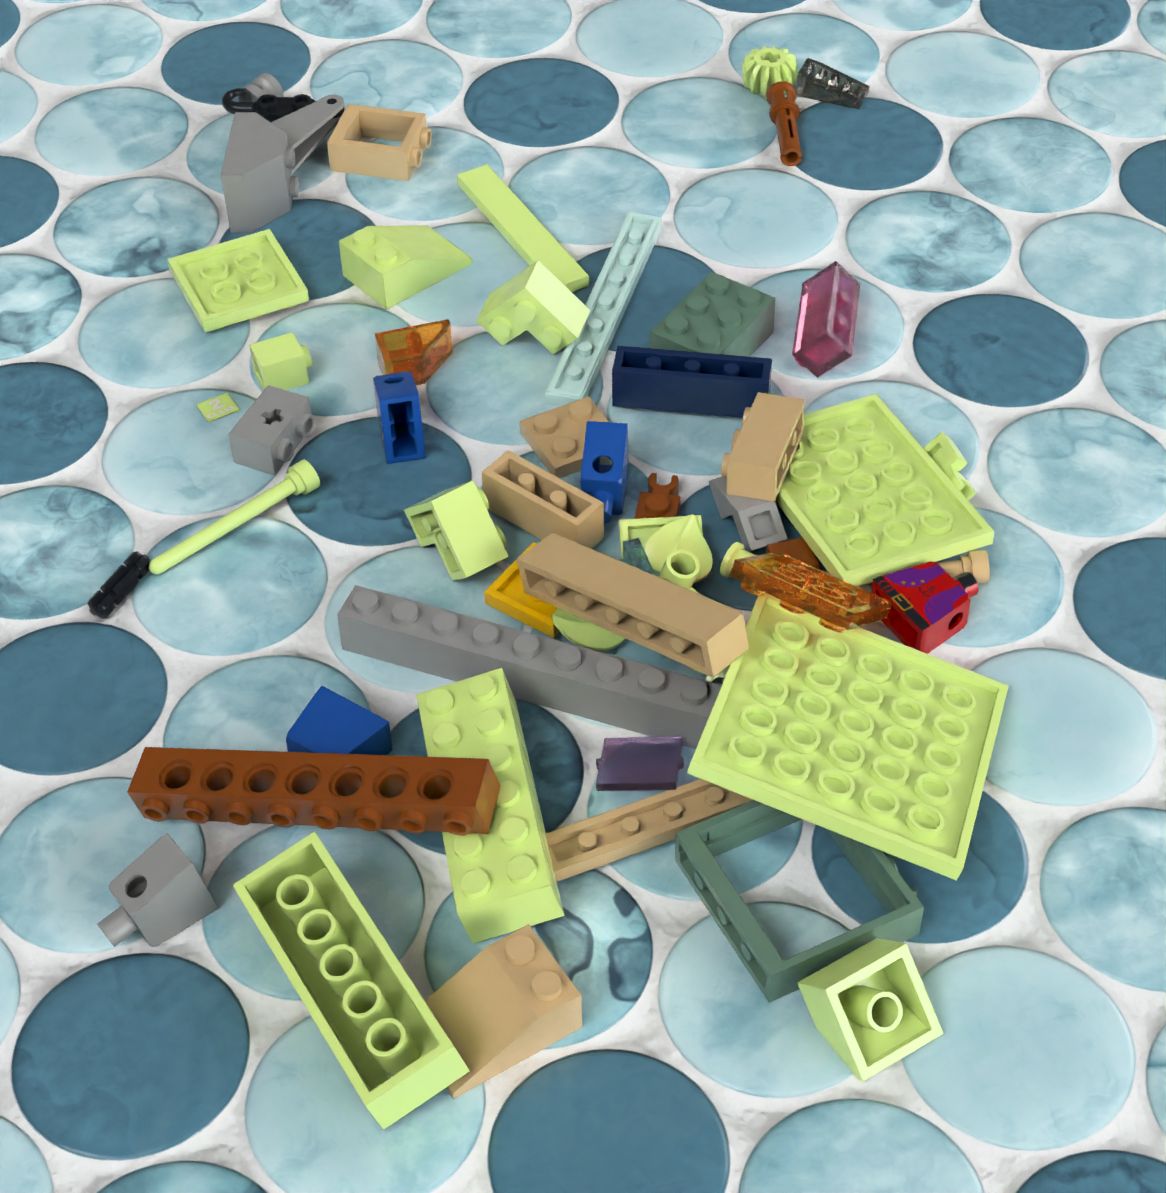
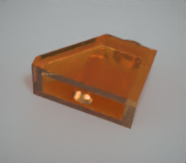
(414, 349)

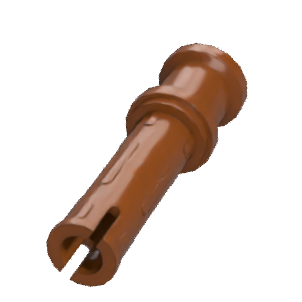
(784, 115)

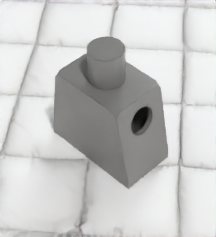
(157, 896)

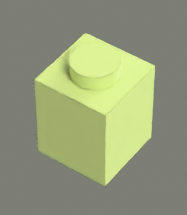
(281, 362)

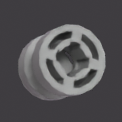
(260, 86)

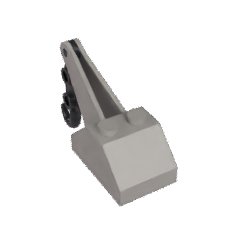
(266, 148)

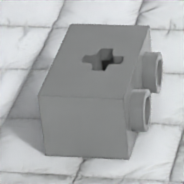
(271, 430)

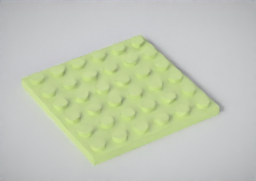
(854, 736)

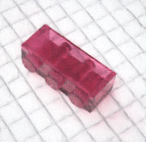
(826, 319)

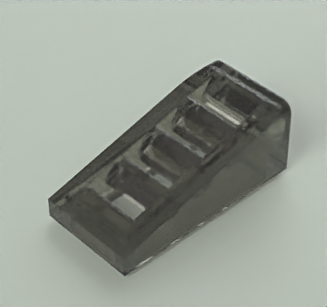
(829, 85)

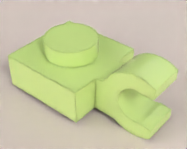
(950, 461)

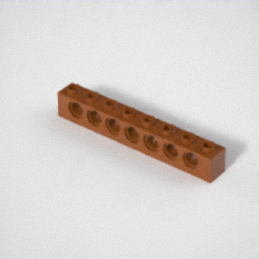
(316, 789)

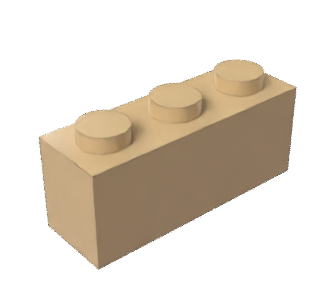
(764, 446)
(541, 501)

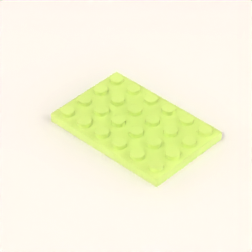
(873, 495)

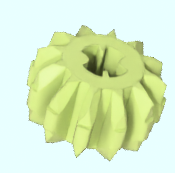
(768, 67)

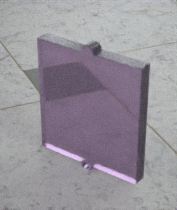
(639, 763)

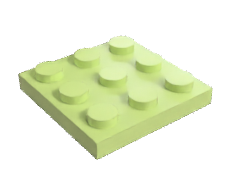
(238, 280)

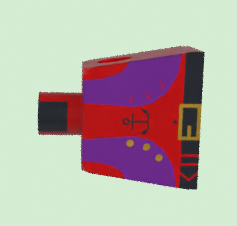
(926, 604)

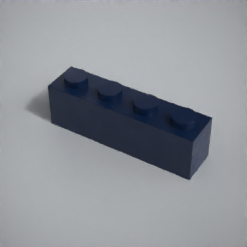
(688, 381)

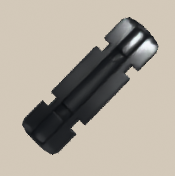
(119, 585)

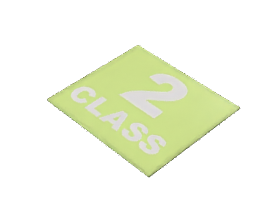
(217, 407)

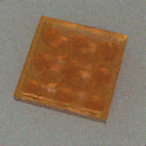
(809, 590)

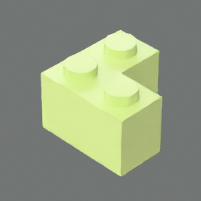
(537, 304)
(460, 529)

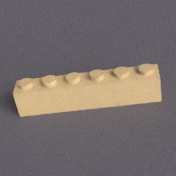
(634, 604)

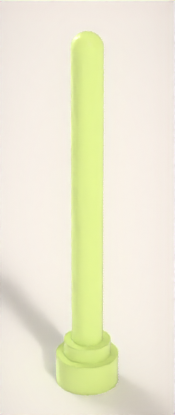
(299, 479)

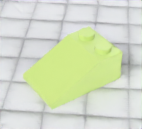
(398, 261)

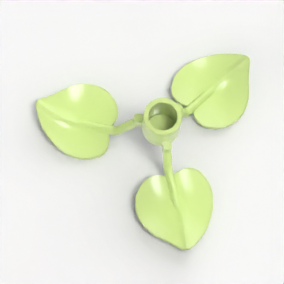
(675, 553)

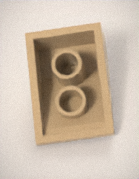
(505, 1007)

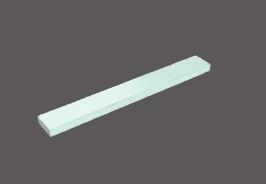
(607, 305)

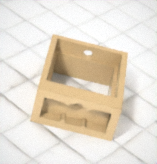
(373, 159)

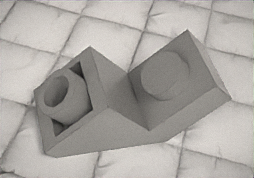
(755, 519)

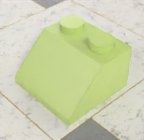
(871, 1006)

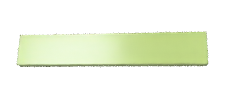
(520, 226)

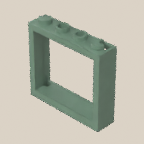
(773, 975)

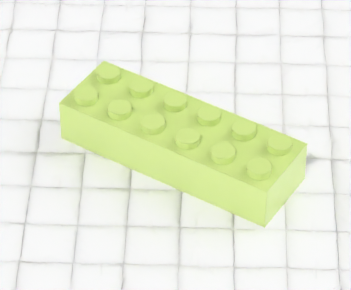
(508, 874)
(350, 981)

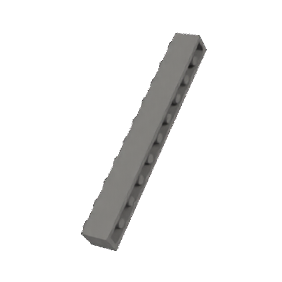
(535, 666)

